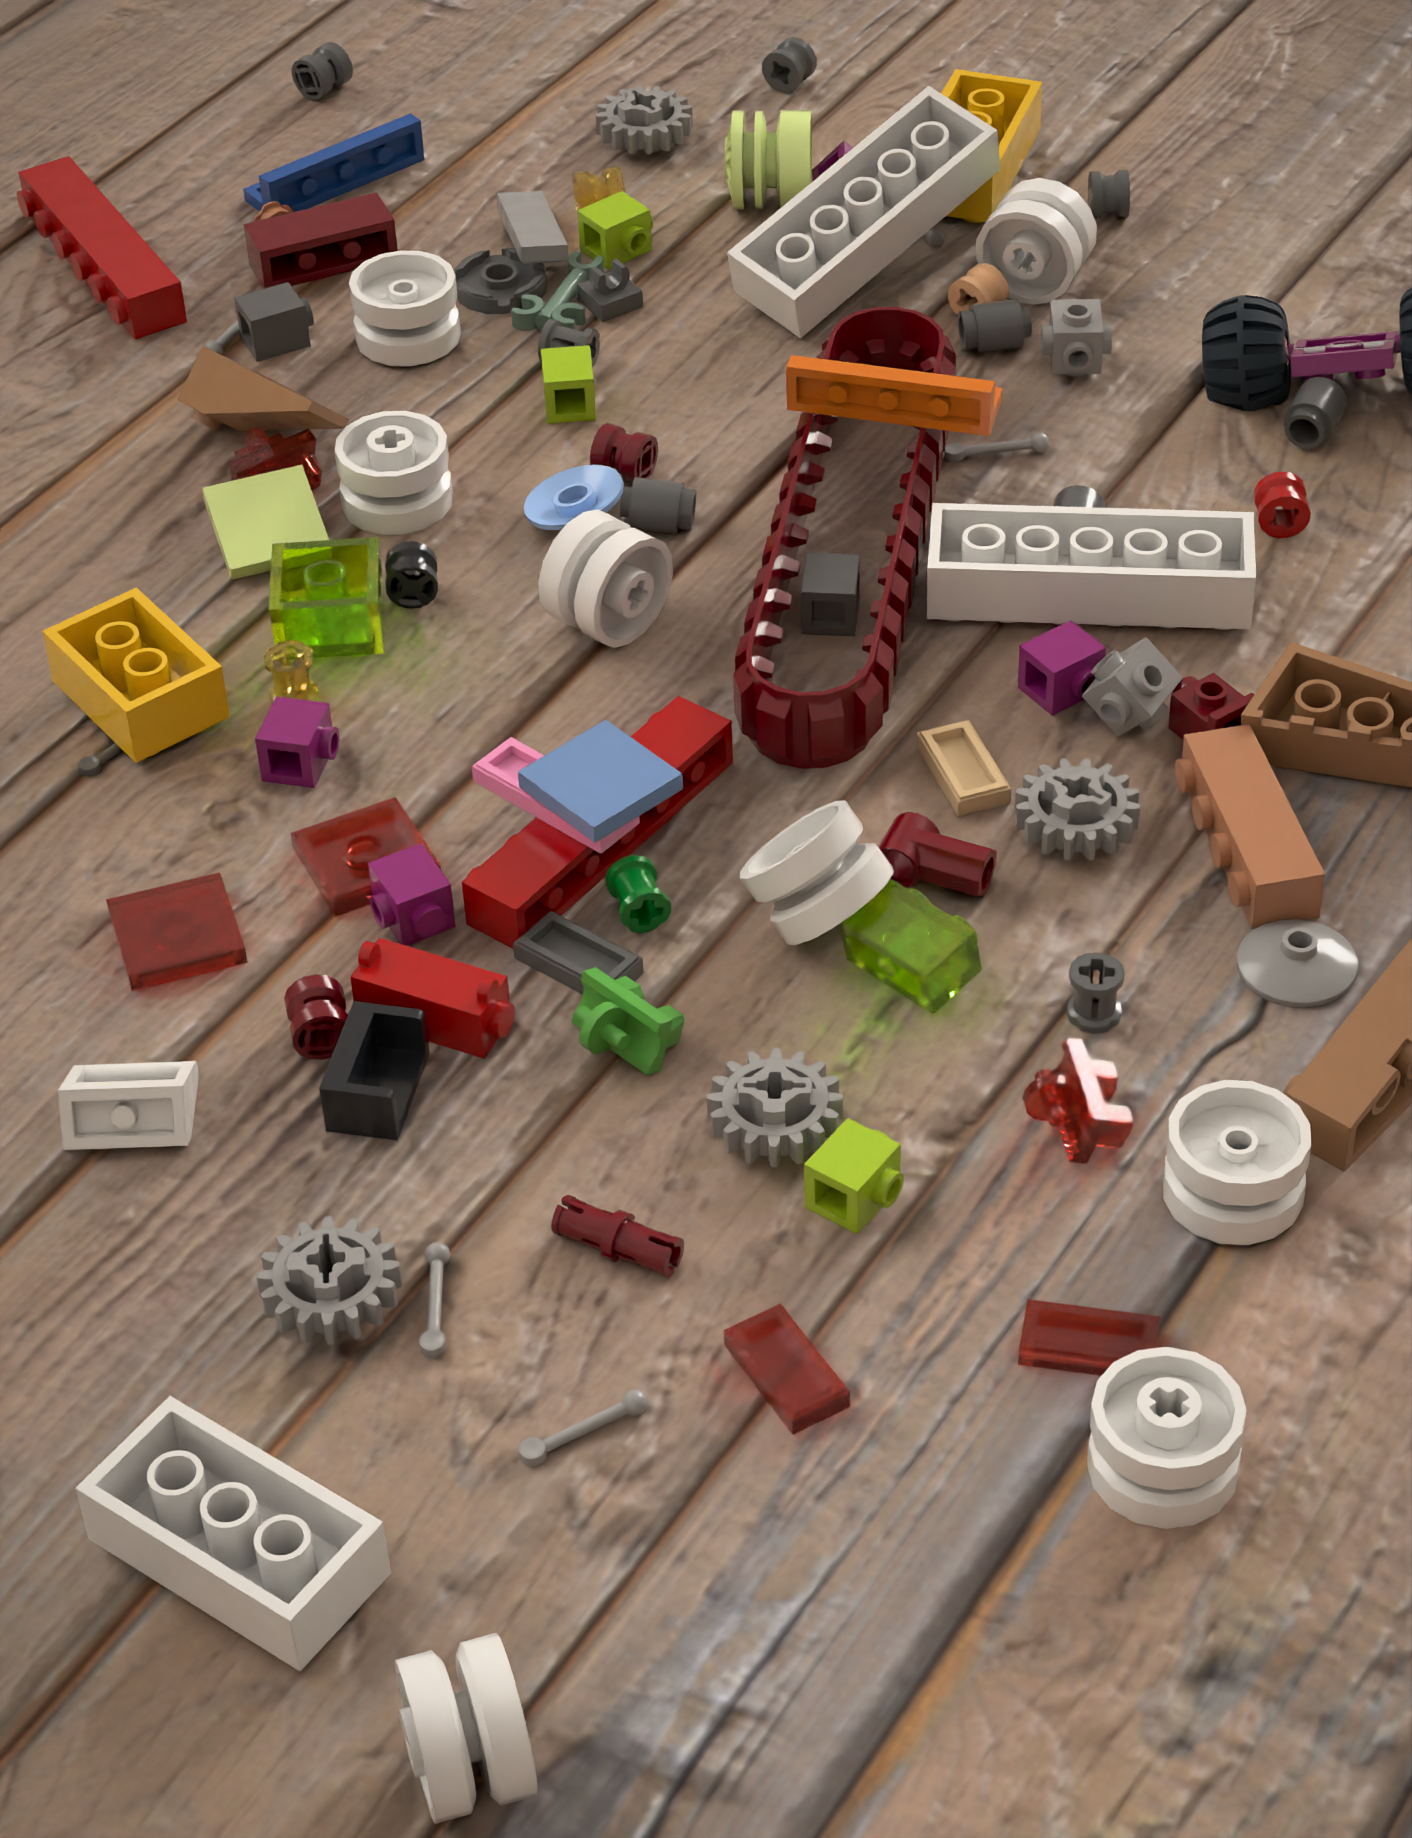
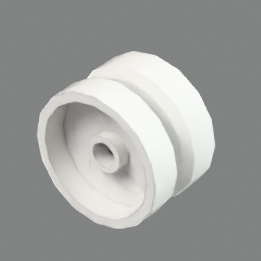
(1038, 239)
(405, 308)
(394, 472)
(605, 578)
(816, 873)
(1236, 1162)
(1166, 1437)
(457, 1729)

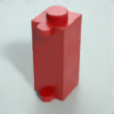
(461, 1002)

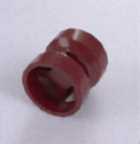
(626, 453)
(316, 1015)

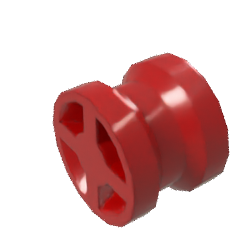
(1286, 491)

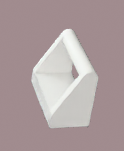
(128, 1105)

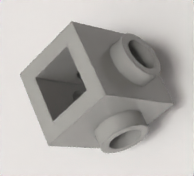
(1076, 337)
(1123, 694)

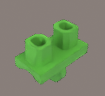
(620, 1020)

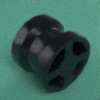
(402, 582)

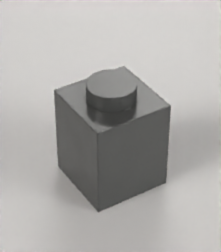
(273, 321)

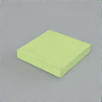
(261, 512)

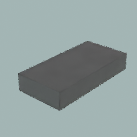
(567, 949)

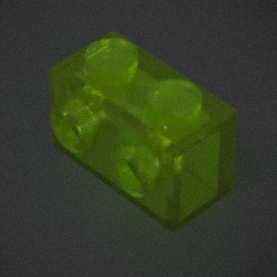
(912, 946)

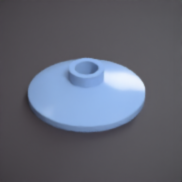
(572, 493)

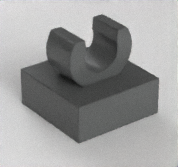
(610, 293)

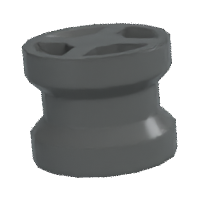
(789, 65)
(1109, 193)

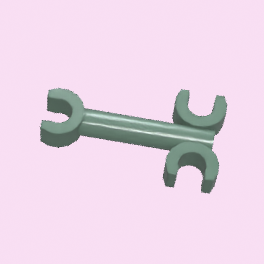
(559, 307)

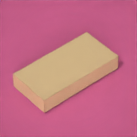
(963, 768)

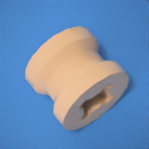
(980, 285)

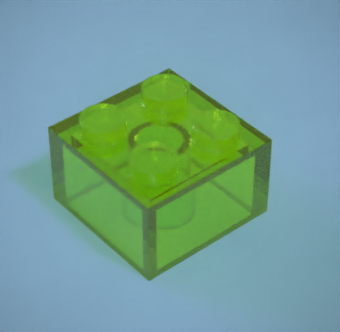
(329, 596)

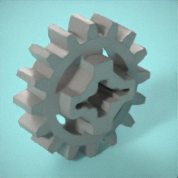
(644, 120)
(1077, 809)
(774, 1107)
(329, 1280)

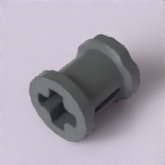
(556, 336)
(1105, 993)

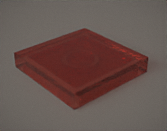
(340, 849)
(176, 931)

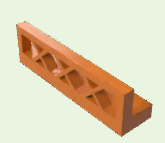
(892, 395)

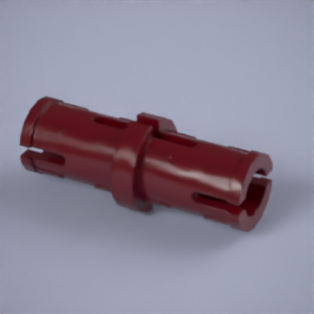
(617, 1236)

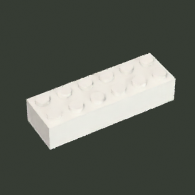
(864, 211)
(1091, 566)

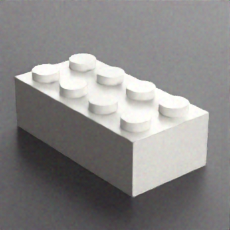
(235, 1532)

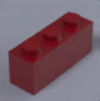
(319, 240)

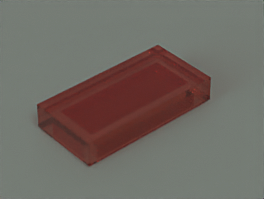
(1082, 1336)
(786, 1369)

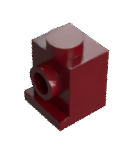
(1205, 705)

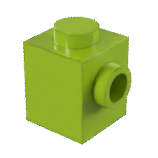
(615, 229)
(853, 1176)

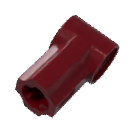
(922, 853)

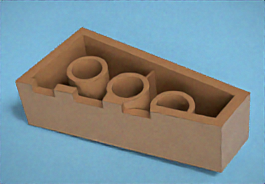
(1333, 718)
(1362, 1072)

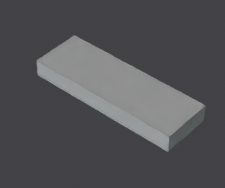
(532, 227)

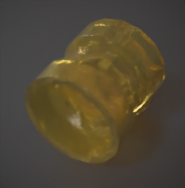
(591, 189)

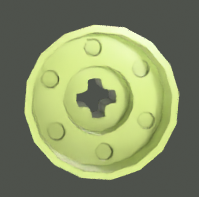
(768, 158)

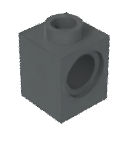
(830, 594)

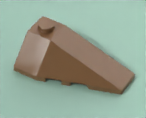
(246, 399)

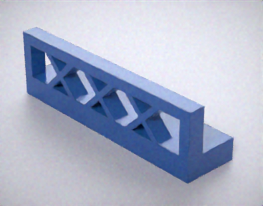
(341, 166)

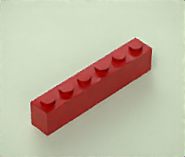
(102, 247)
(552, 871)

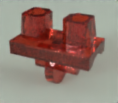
(275, 453)
(1075, 1102)

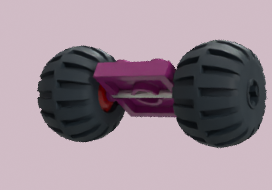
(1252, 359)

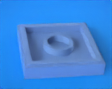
(600, 780)

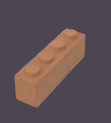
(1250, 826)

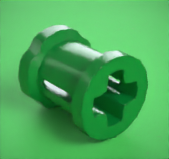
(634, 885)

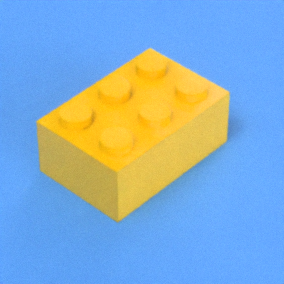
(136, 674)

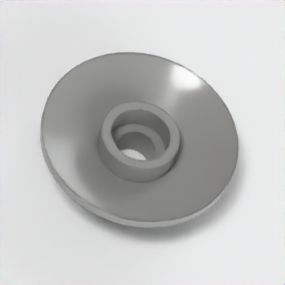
(1297, 963)

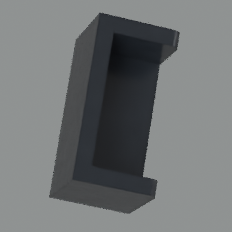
(374, 1070)

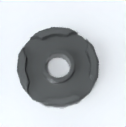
(497, 281)

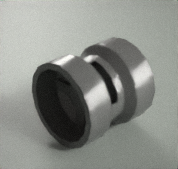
(320, 72)

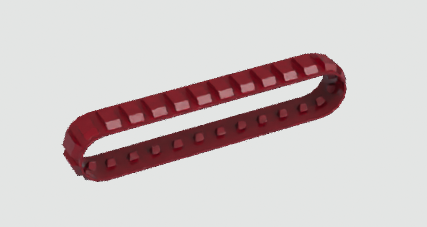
(838, 723)

